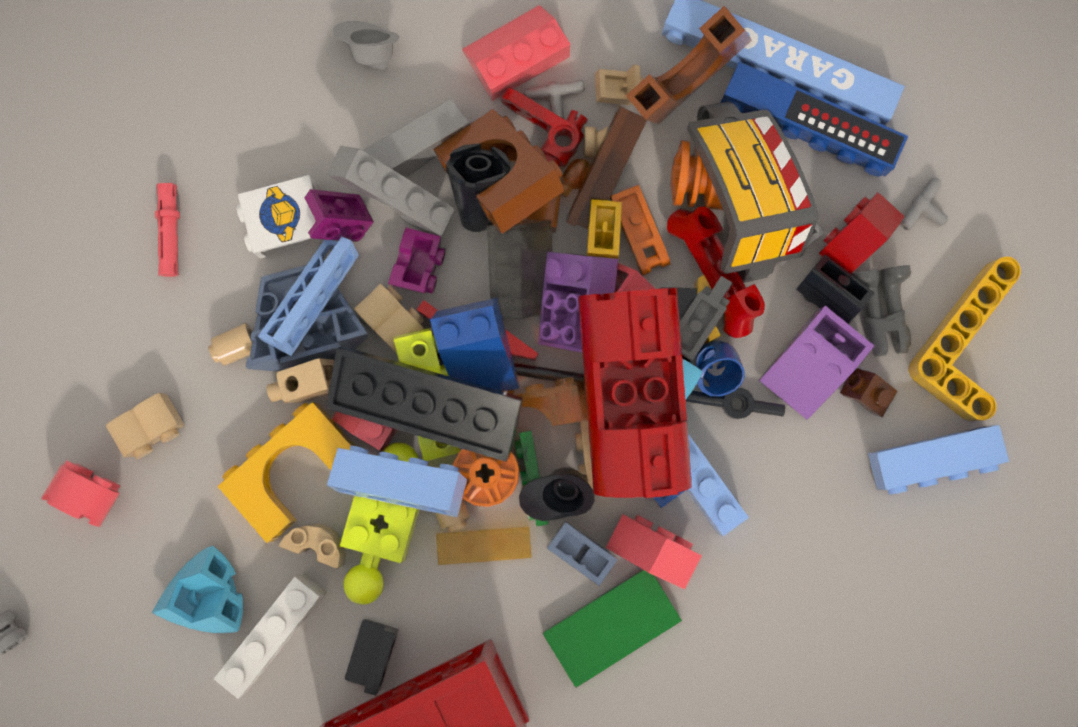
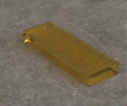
(483, 545)

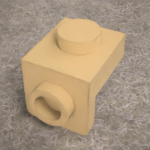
(614, 85)

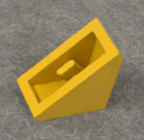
(604, 229)

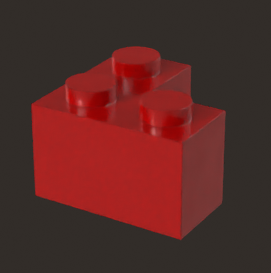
(865, 232)

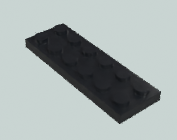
(424, 403)

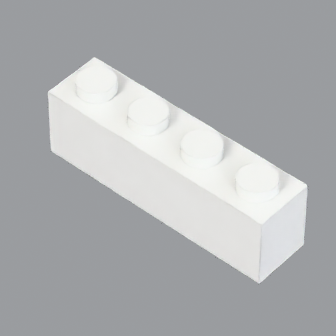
(270, 635)

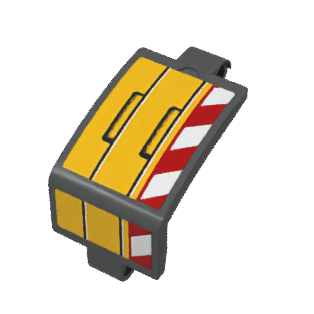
(758, 188)

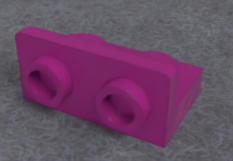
(338, 215)

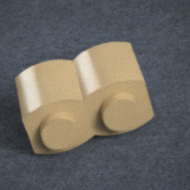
(387, 316)
(145, 426)

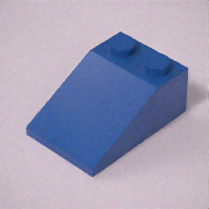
(475, 345)

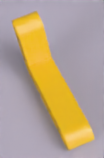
(959, 338)

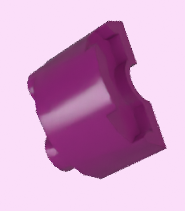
(417, 262)

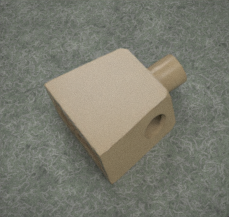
(302, 382)

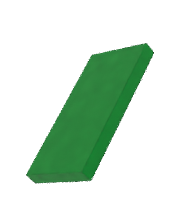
(611, 627)

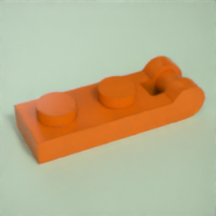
(641, 230)

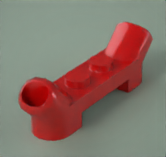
(700, 233)

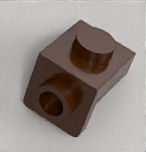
(869, 391)

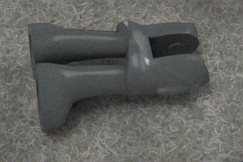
(895, 319)

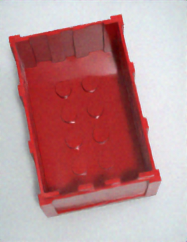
(457, 693)

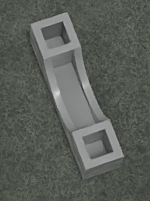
(380, 182)

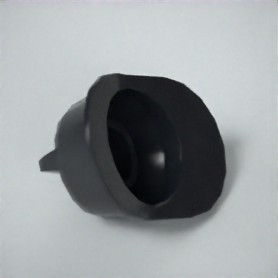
(557, 495)

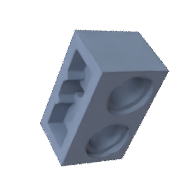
(582, 553)

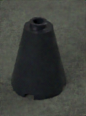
(470, 173)

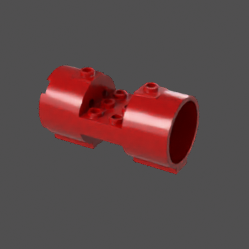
(635, 393)

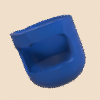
(732, 375)

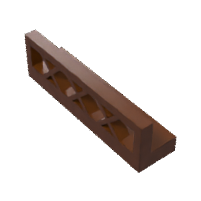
(607, 164)

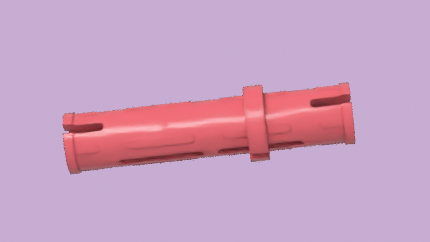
(167, 229)

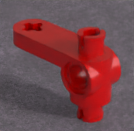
(550, 123)

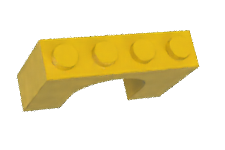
(250, 486)

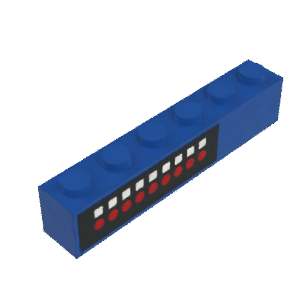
(817, 120)

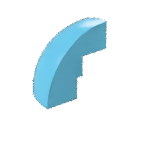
(203, 595)

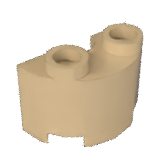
(320, 539)

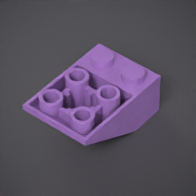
(564, 281)
(816, 362)

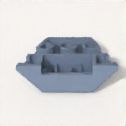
(332, 328)

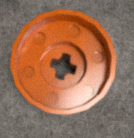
(691, 177)
(500, 484)

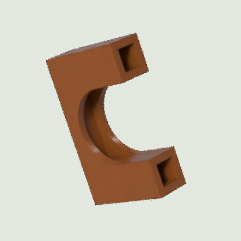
(720, 42)
(525, 187)

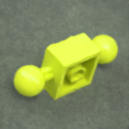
(364, 581)

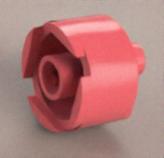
(80, 494)

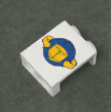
(276, 215)

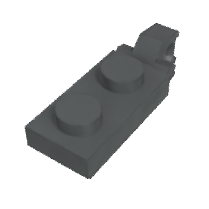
(703, 317)

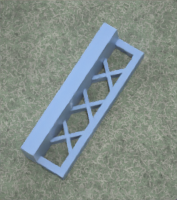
(312, 298)

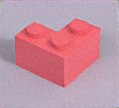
(654, 550)

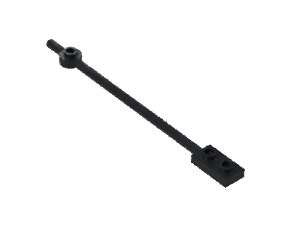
(748, 403)

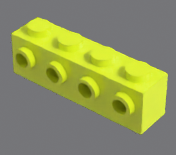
(421, 351)

